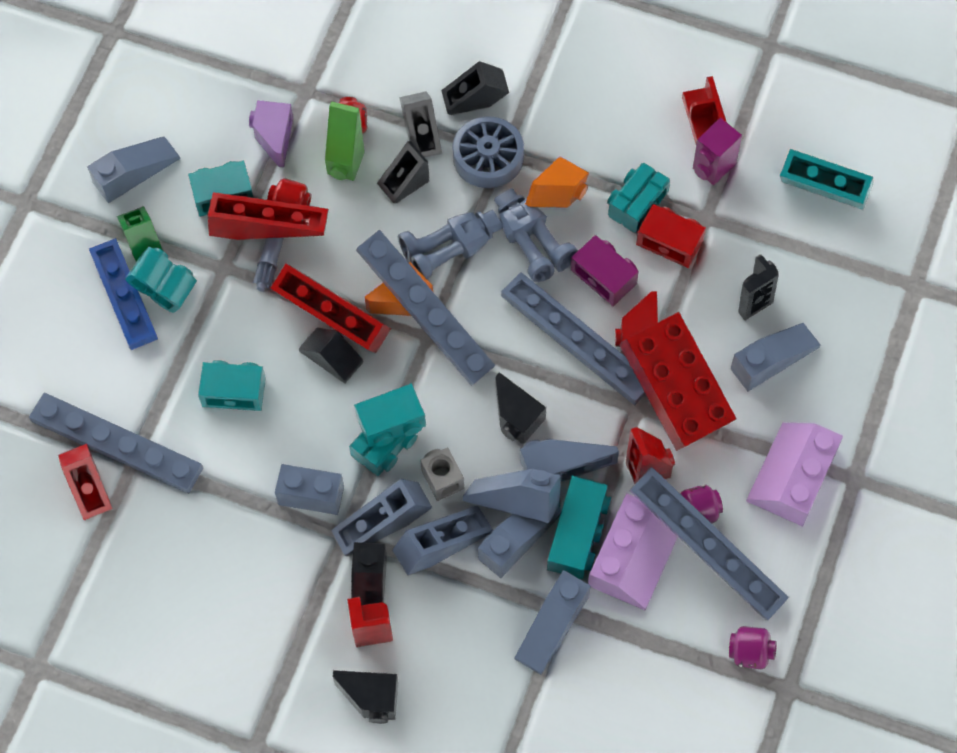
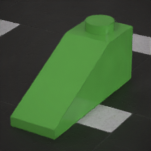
(344, 142)

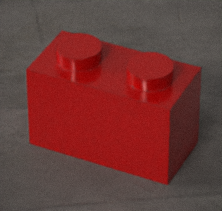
(671, 235)

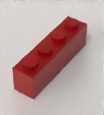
(330, 308)

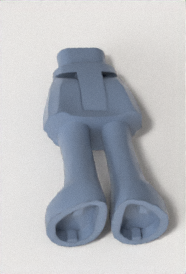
(523, 221)
(467, 231)

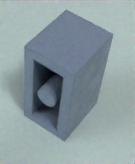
(309, 489)

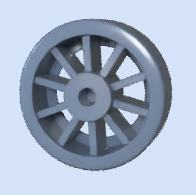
(481, 143)

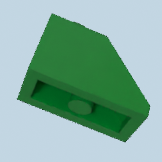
(139, 231)

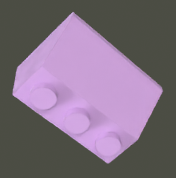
(795, 470)
(632, 554)

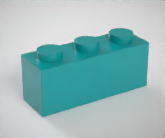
(826, 179)
(578, 527)

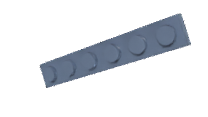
(425, 307)
(574, 336)
(116, 442)
(709, 543)

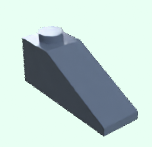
(131, 166)
(772, 355)
(567, 457)
(521, 493)
(383, 515)
(440, 539)
(511, 541)
(553, 622)

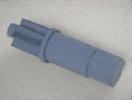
(268, 263)

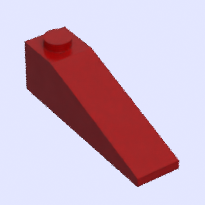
(262, 219)

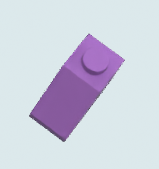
(272, 128)

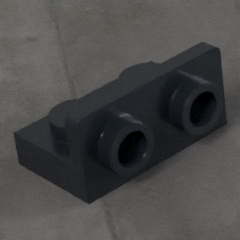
(759, 288)

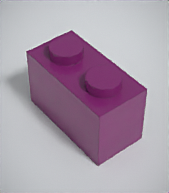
(716, 151)
(604, 270)

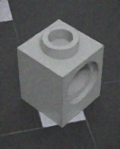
(442, 485)

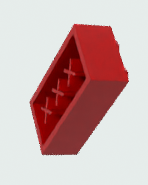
(677, 381)

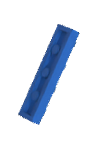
(123, 297)

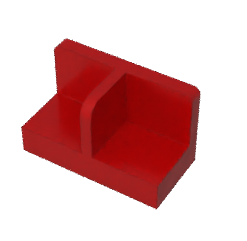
(703, 108)
(369, 622)

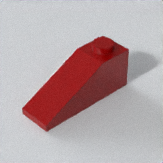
(647, 452)

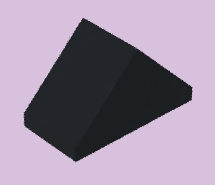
(405, 173)
(332, 353)

